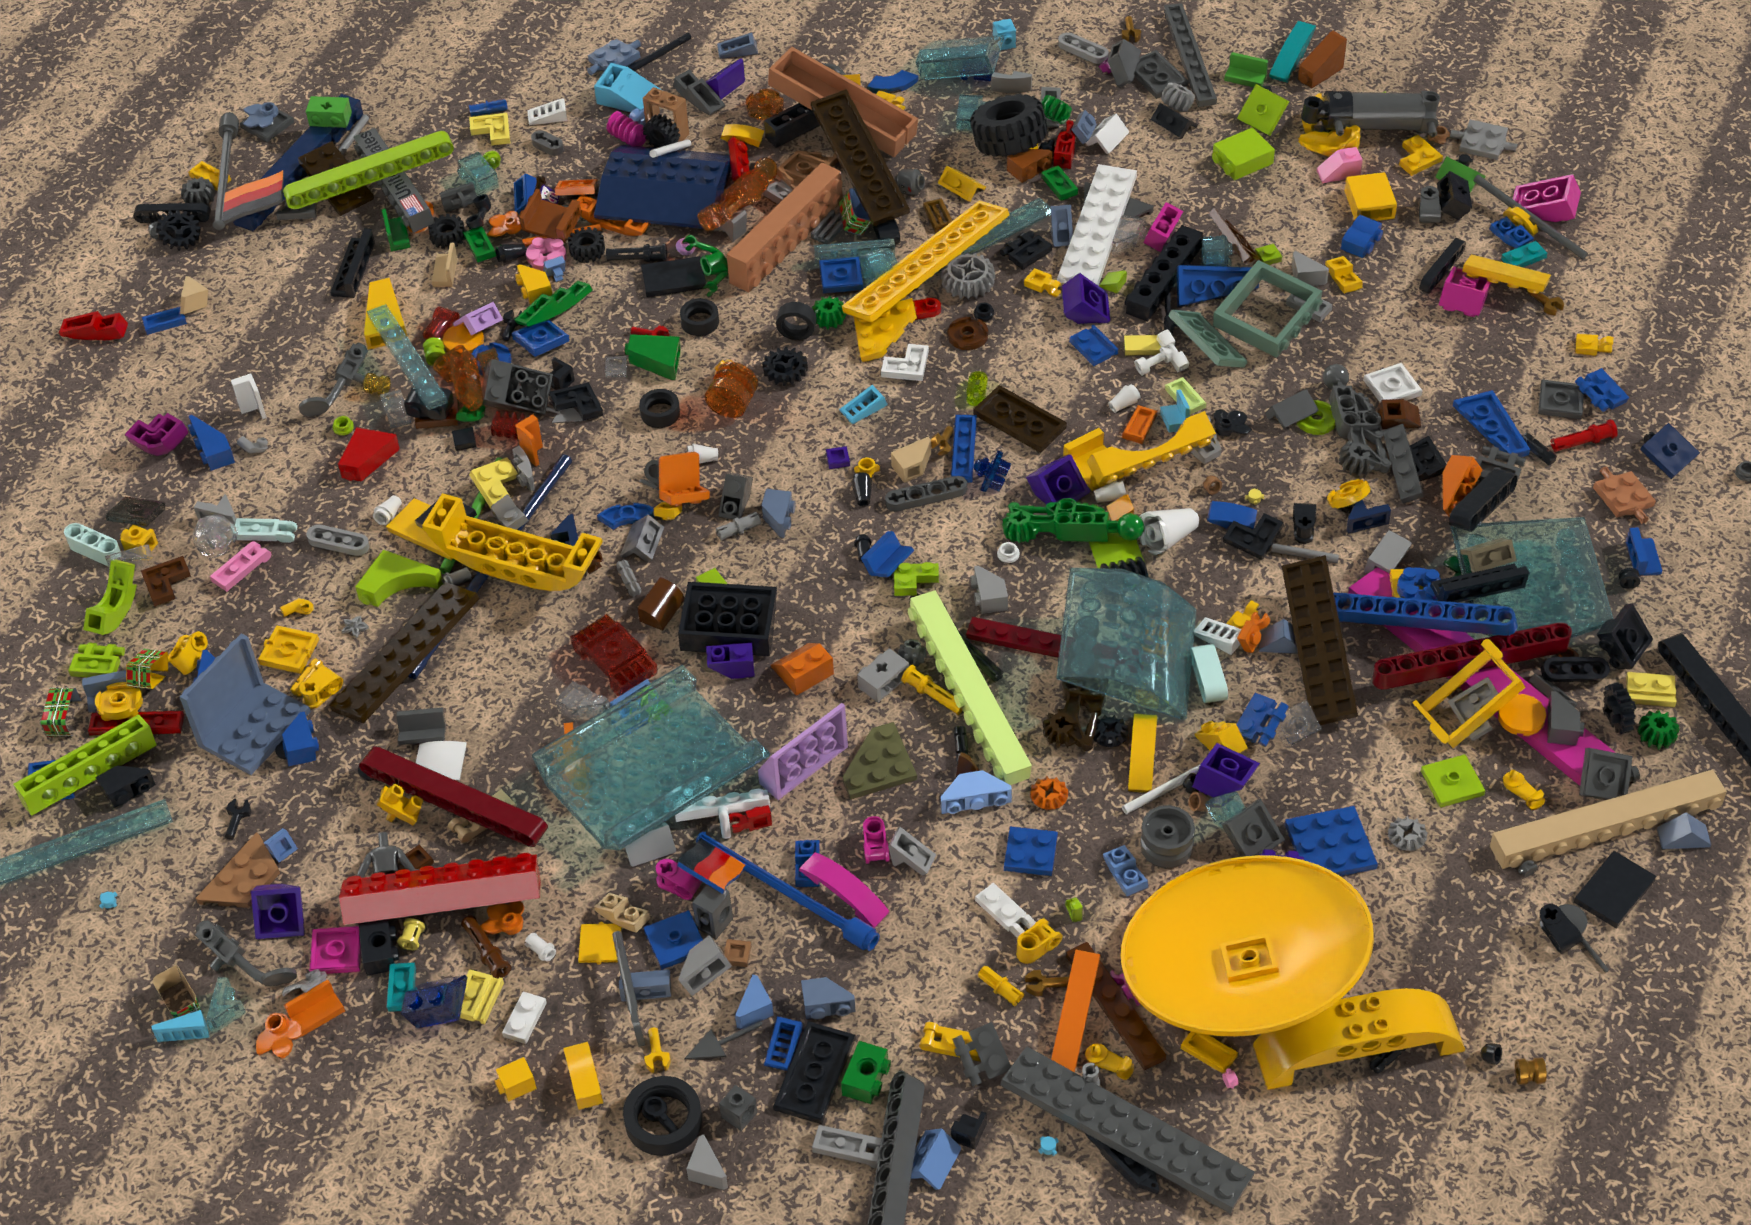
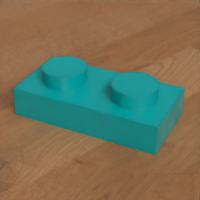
(1525, 255)
(401, 979)

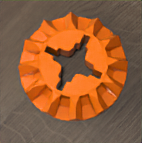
(1053, 800)

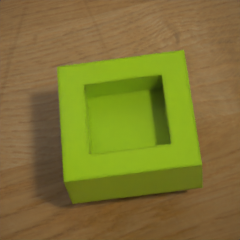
(1269, 254)

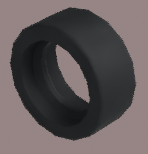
(800, 310)
(699, 328)
(659, 396)

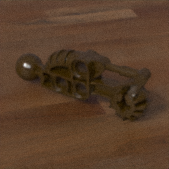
(1064, 725)

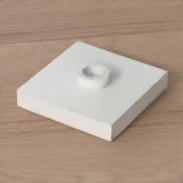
(1392, 383)

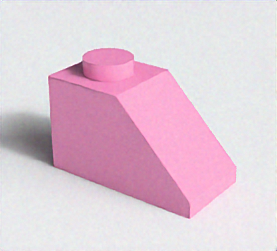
(1340, 165)

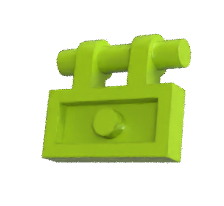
(93, 665)

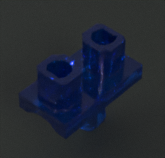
(991, 480)

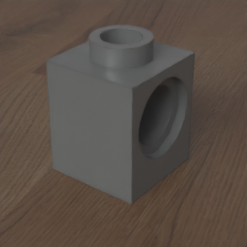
(738, 1108)

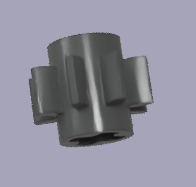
(912, 652)

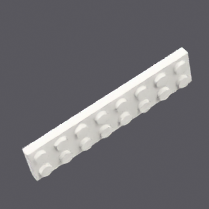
(1098, 223)

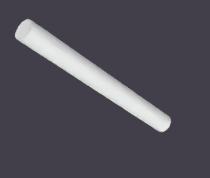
(670, 148)
(1157, 792)

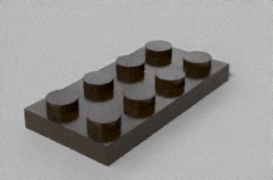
(327, 158)
(1020, 418)

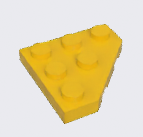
(878, 335)

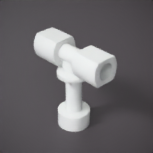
(1167, 353)

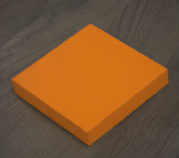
(576, 187)

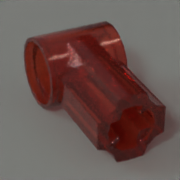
(442, 320)

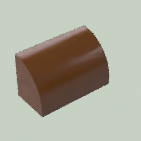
(660, 604)

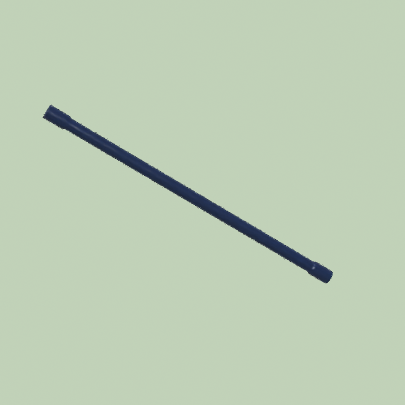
(557, 471)

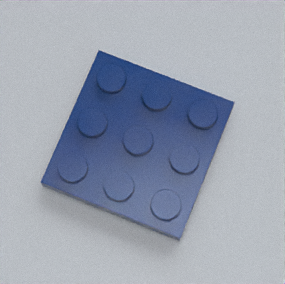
(1332, 841)

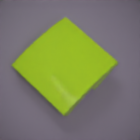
(1115, 550)

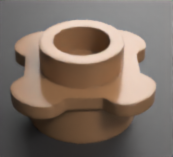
(1442, 135)

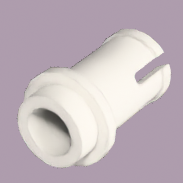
(539, 946)

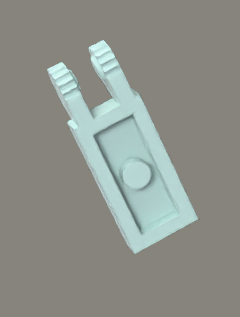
(265, 530)

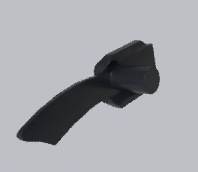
(1169, 324)

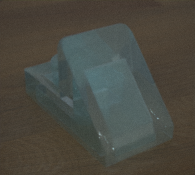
(223, 1007)

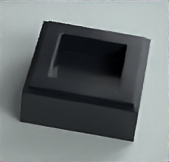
(464, 438)

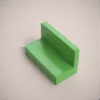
(1246, 70)
(1460, 170)

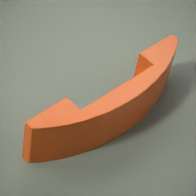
(623, 227)

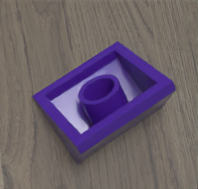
(728, 79)

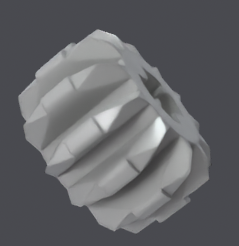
(1177, 97)

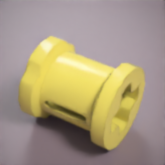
(411, 934)

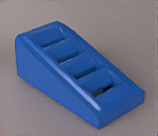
(523, 189)
(786, 1024)

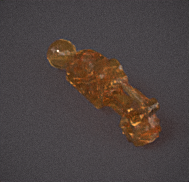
(741, 193)

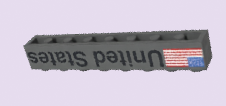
(399, 188)

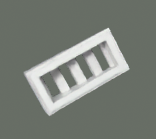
(552, 113)
(1222, 643)

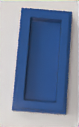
(163, 320)

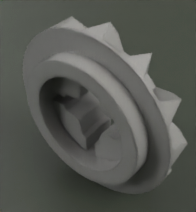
(1412, 841)

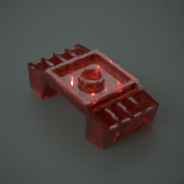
(614, 653)

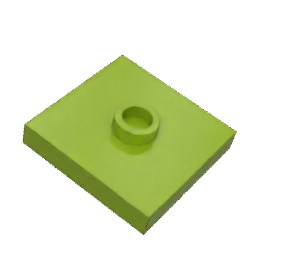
(1263, 110)
(1452, 780)

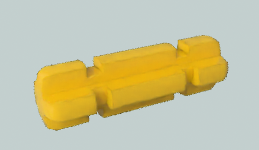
(314, 665)

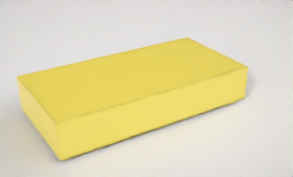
(1141, 345)

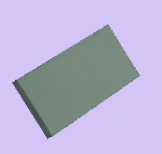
(1208, 338)

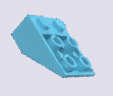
(622, 88)

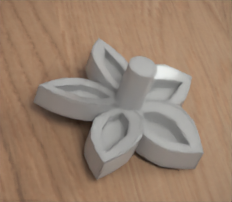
(354, 625)

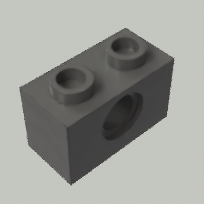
(712, 911)

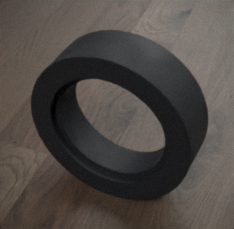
(662, 1087)

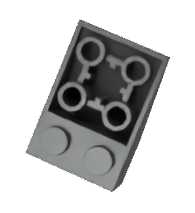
(515, 387)

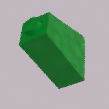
(655, 354)

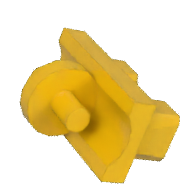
(399, 806)

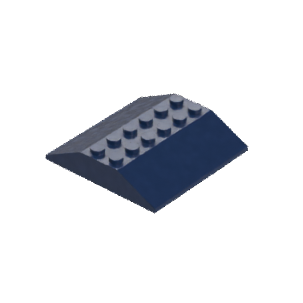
(660, 188)

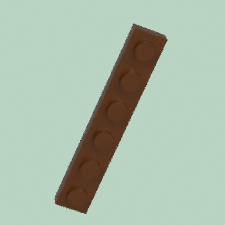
(1123, 1015)

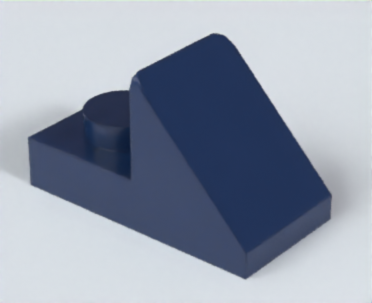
(1364, 518)
(566, 531)

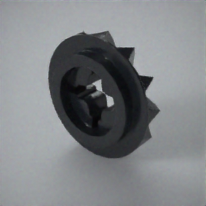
(1110, 738)

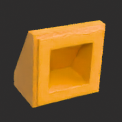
(1120, 507)

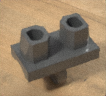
(458, 197)

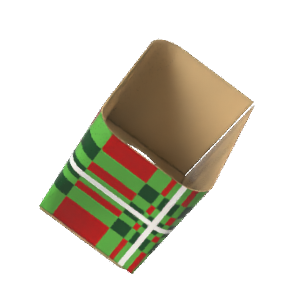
(170, 978)

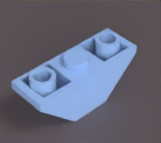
(974, 792)

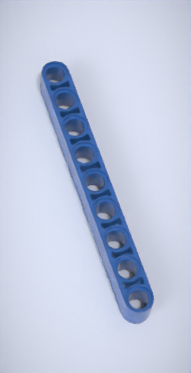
(1425, 610)

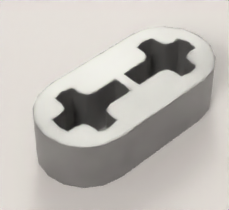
(545, 145)

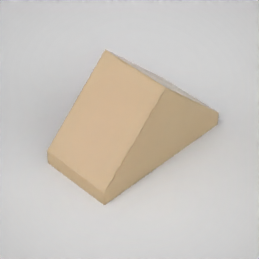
(193, 296)

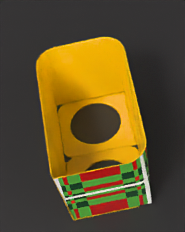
(140, 675)

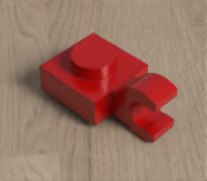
(754, 819)

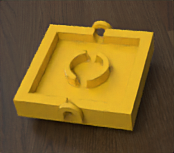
(288, 649)

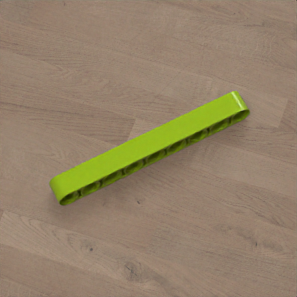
(368, 170)

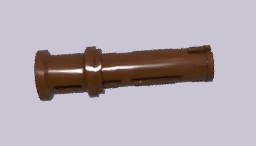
(490, 954)

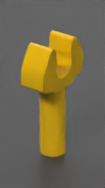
(656, 1053)

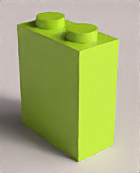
(1243, 153)

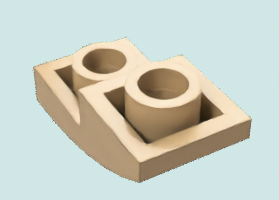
(618, 911)

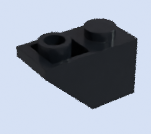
(124, 783)

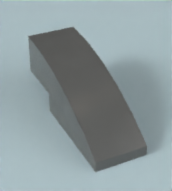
(698, 93)

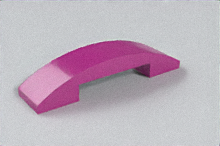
(847, 887)

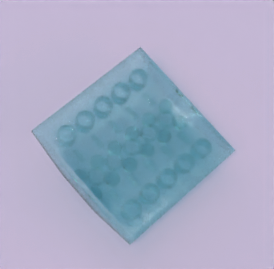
(1562, 577)
(1127, 639)

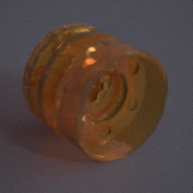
(731, 390)

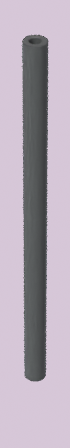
(1534, 219)

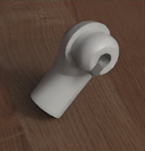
(258, 447)

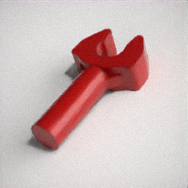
(659, 331)

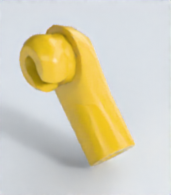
(299, 606)

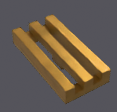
(933, 203)

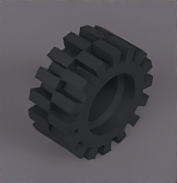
(661, 131)
(443, 224)
(589, 252)

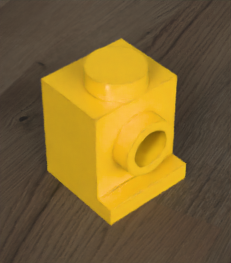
(137, 537)

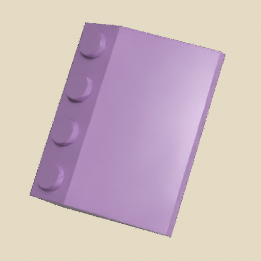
(805, 754)

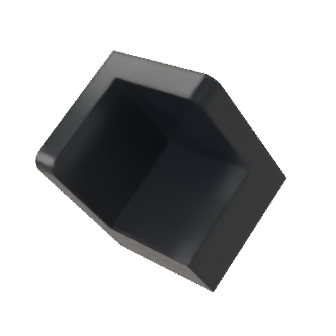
(562, 374)
(969, 1130)

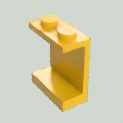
(1082, 449)

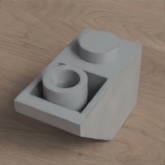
(990, 589)

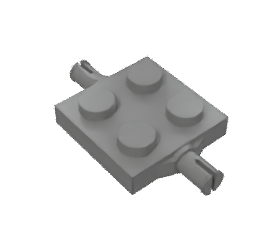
(1483, 139)

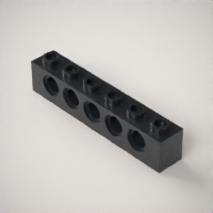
(1162, 275)

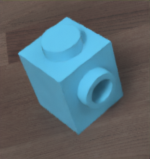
(1005, 28)

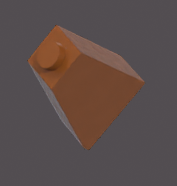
(1323, 60)

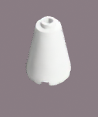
(1167, 528)

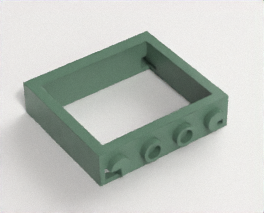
(1261, 271)

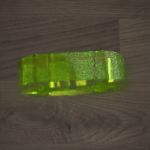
(972, 388)

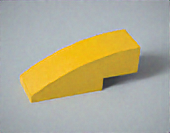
(583, 1075)

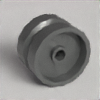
(1167, 836)

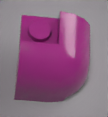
(158, 437)

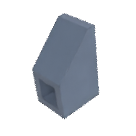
(776, 510)
(826, 998)

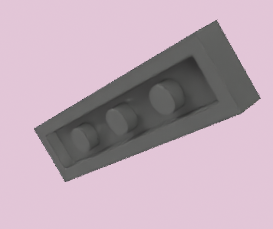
(1403, 463)

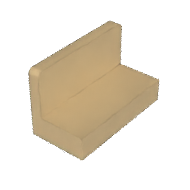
(445, 268)

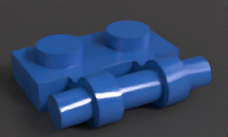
(1602, 390)
(1256, 716)

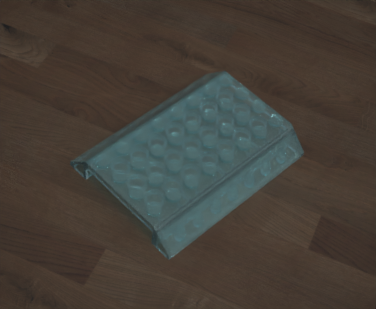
(645, 760)

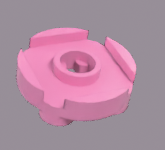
(541, 246)

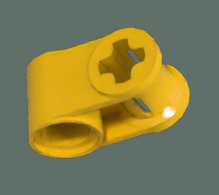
(188, 651)
(322, 685)
(1039, 940)

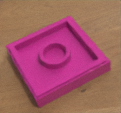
(336, 950)

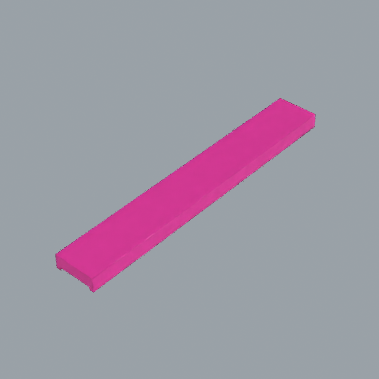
(1565, 757)

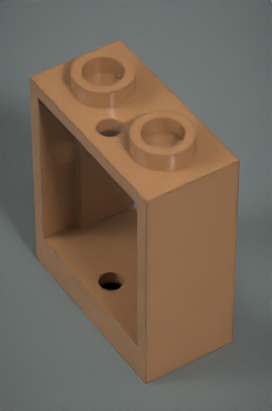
(658, 98)

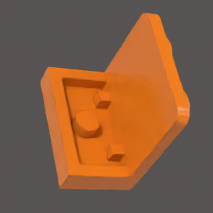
(681, 479)

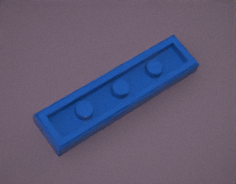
(964, 446)

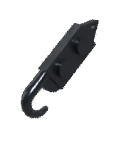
(1132, 1171)

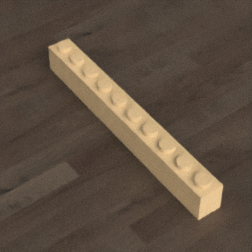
(1607, 819)

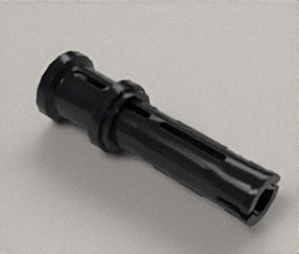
(612, 254)

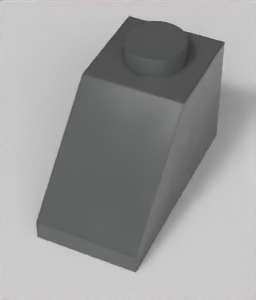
(1563, 721)

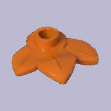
(504, 224)
(504, 918)
(278, 1038)

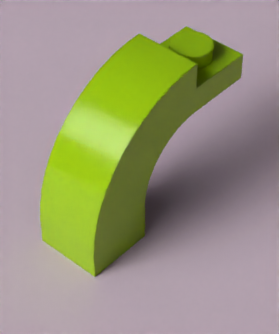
(116, 601)

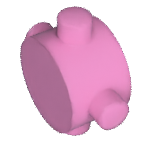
(1230, 1078)

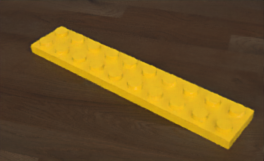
(925, 261)

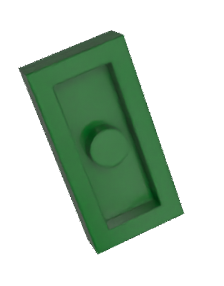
(1059, 183)
(479, 244)

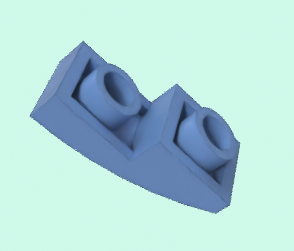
(1125, 871)

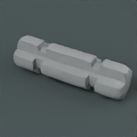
(628, 578)

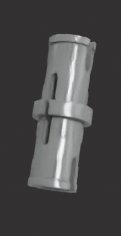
(738, 525)

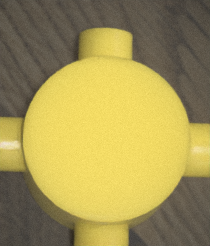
(1254, 496)

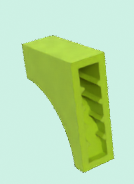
(392, 574)

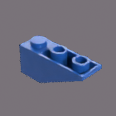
(213, 444)

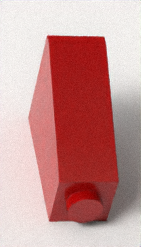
(366, 453)

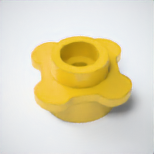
(868, 466)

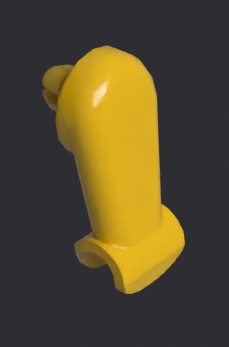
(1519, 786)
(1109, 1061)

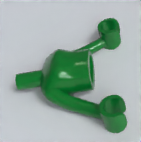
(711, 264)

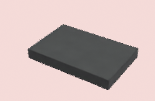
(1156, 72)

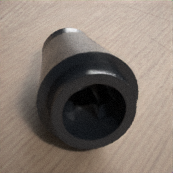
(509, 252)
(862, 488)

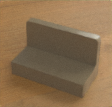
(1490, 554)

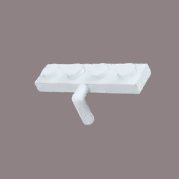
(724, 805)

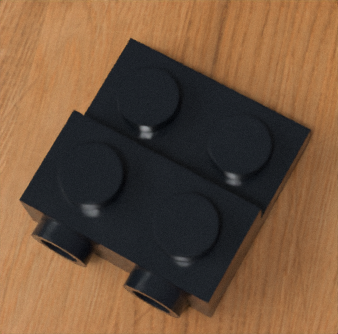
(1624, 638)

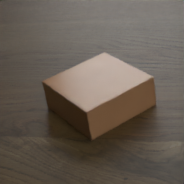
(738, 952)

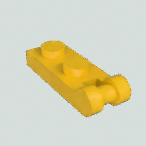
(946, 1045)

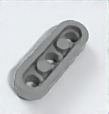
(1082, 48)
(351, 542)

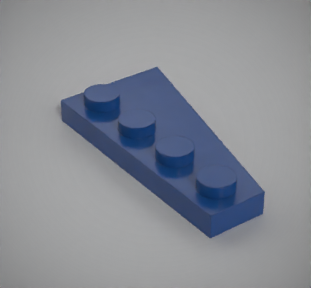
(1206, 282)
(1492, 421)

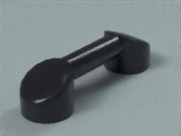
(482, 205)

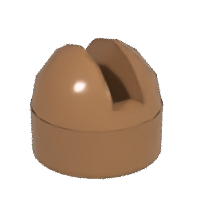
(1212, 489)
(1197, 801)

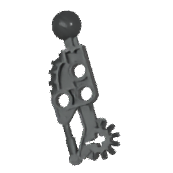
(1355, 421)

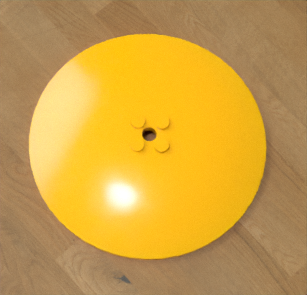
(1289, 914)

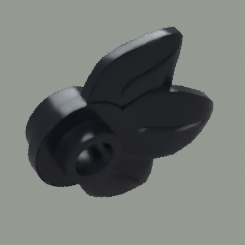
(1231, 422)

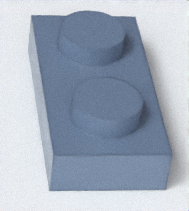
(1084, 126)

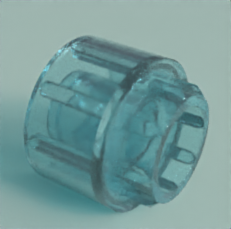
(876, 263)

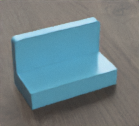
(1175, 414)

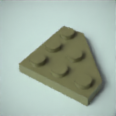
(879, 763)

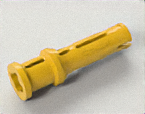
(925, 685)

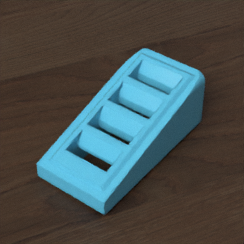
(866, 396)
(182, 1028)

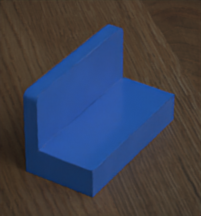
(1643, 553)
(885, 555)

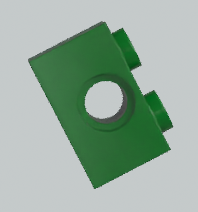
(865, 1059)

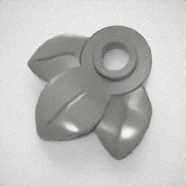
(312, 979)

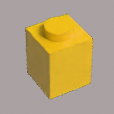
(515, 1079)

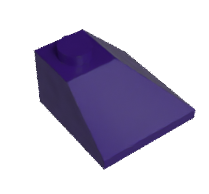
(1058, 481)
(277, 911)

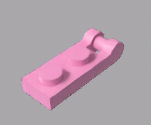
(240, 565)

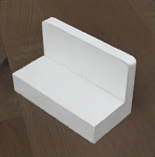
(1108, 133)
(247, 395)

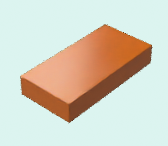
(1139, 424)

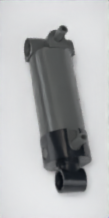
(1374, 111)

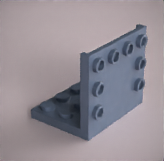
(236, 711)

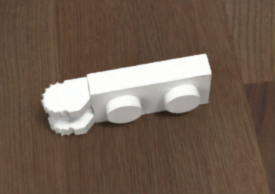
(1004, 909)

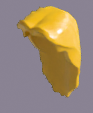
(1328, 143)

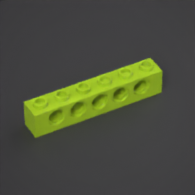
(84, 764)

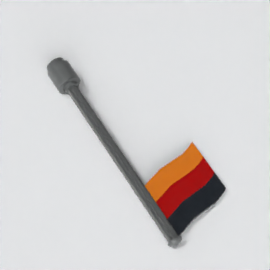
(248, 197)

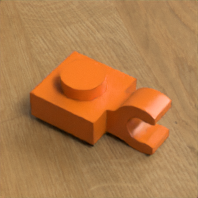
(1250, 633)

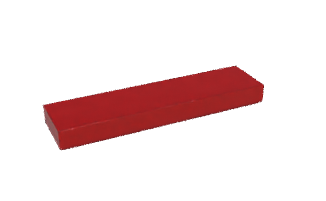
(159, 721)

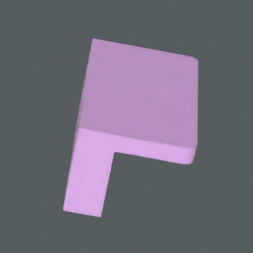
(480, 318)

